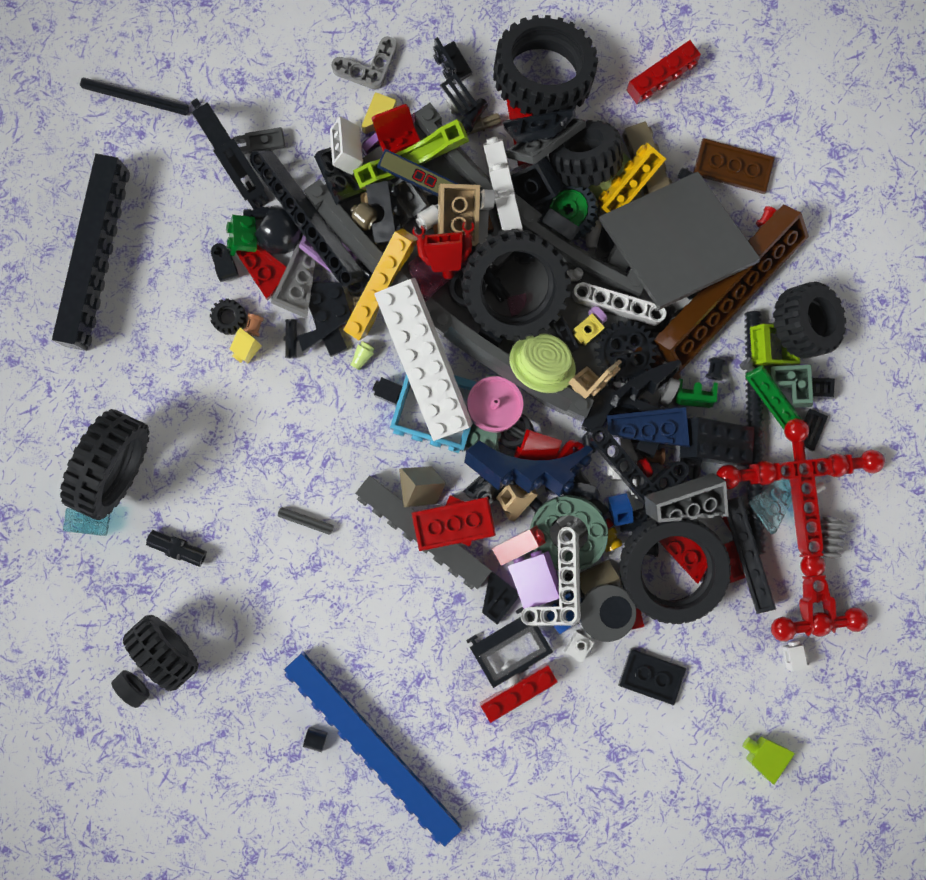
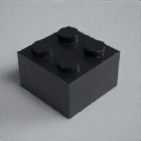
(536, 182)

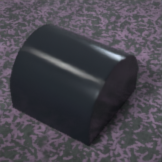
(315, 739)

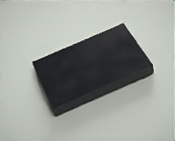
(652, 676)

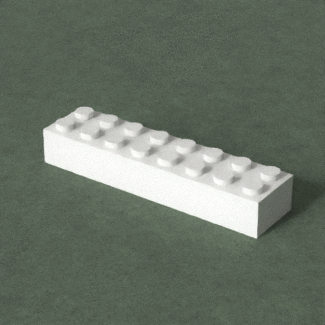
(423, 359)

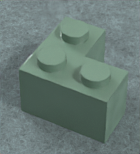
(798, 379)

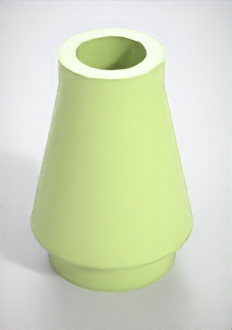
(362, 355)

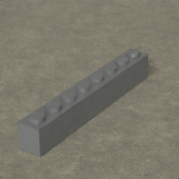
(392, 508)

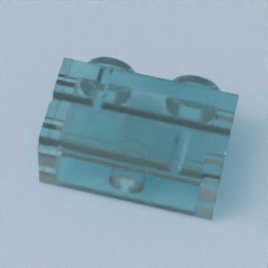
(80, 523)

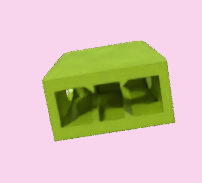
(767, 757)

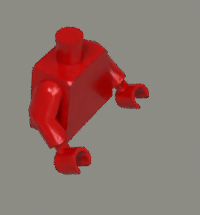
(444, 251)

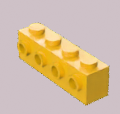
(632, 179)

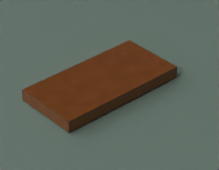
(734, 166)

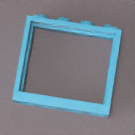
(419, 436)

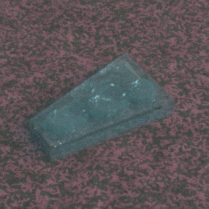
(773, 504)

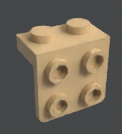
(588, 383)

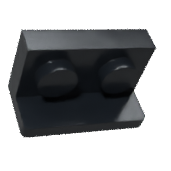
(481, 488)

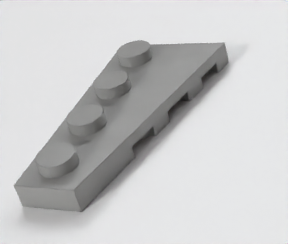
(296, 283)

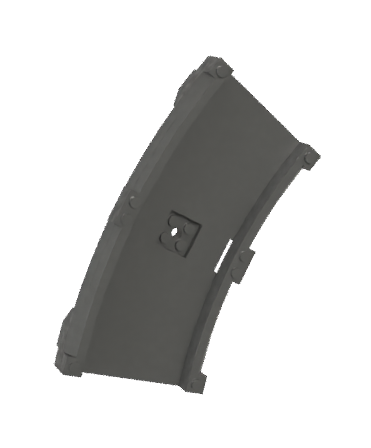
(457, 322)

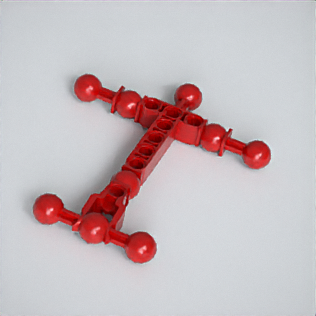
(812, 564)

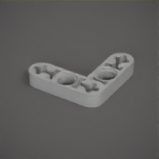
(372, 71)
(487, 201)

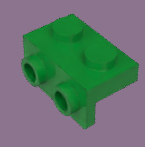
(241, 234)

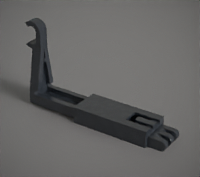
(229, 153)

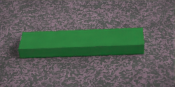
(771, 395)

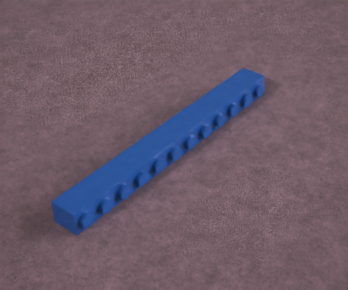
(374, 749)

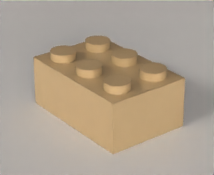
(456, 205)

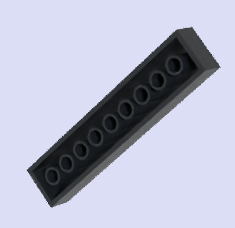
(91, 253)

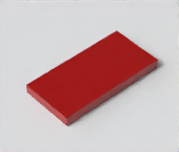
(453, 524)

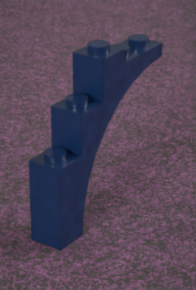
(528, 474)

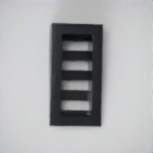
(828, 381)

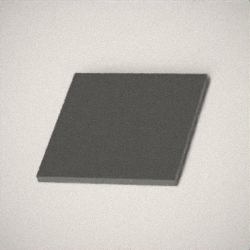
(679, 240)

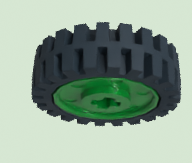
(583, 204)

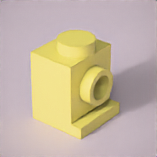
(593, 324)

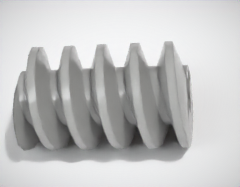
(832, 538)

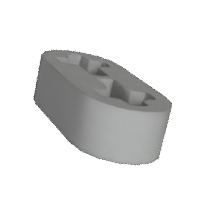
(669, 392)

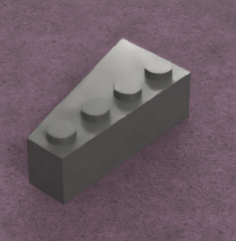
(689, 500)

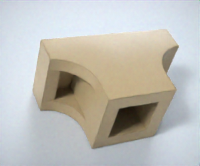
(515, 500)

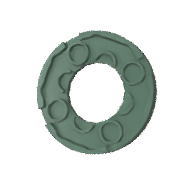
(582, 509)

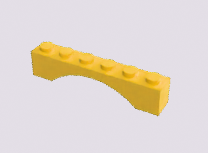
(391, 262)

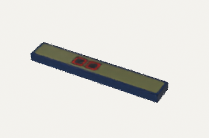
(412, 172)

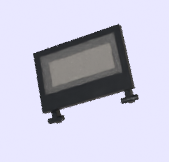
(510, 650)

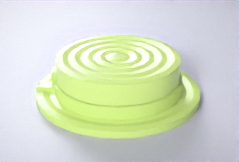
(543, 363)

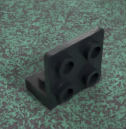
(451, 60)

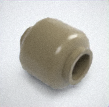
(364, 216)

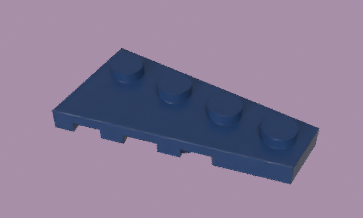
(656, 426)

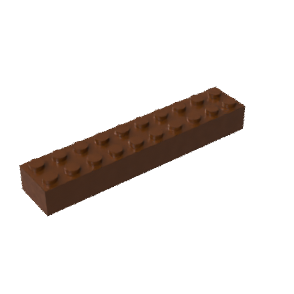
(721, 301)

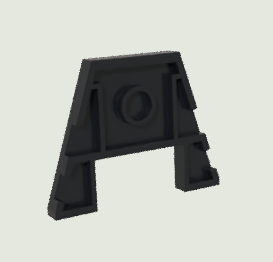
(328, 310)

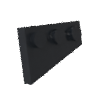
(340, 183)

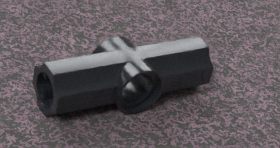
(176, 548)

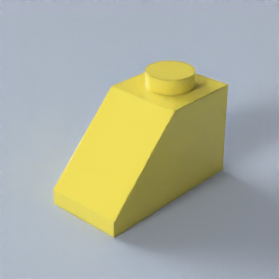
(378, 105)
(244, 346)

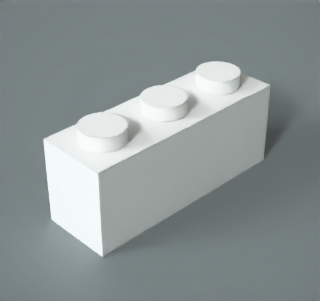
(346, 145)

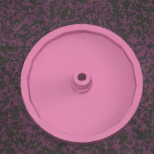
(495, 404)

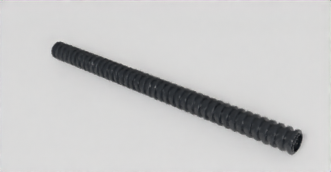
(754, 420)

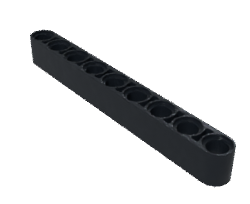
(306, 217)

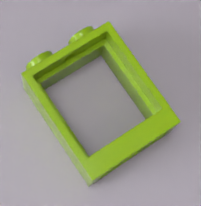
(762, 348)

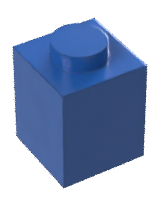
(620, 509)

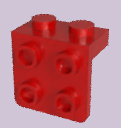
(395, 129)

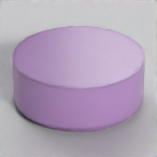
(598, 313)

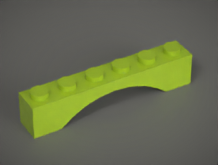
(438, 143)

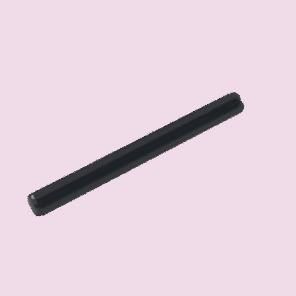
(134, 96)

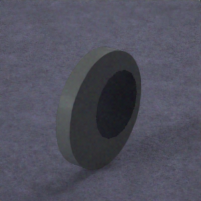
(607, 613)

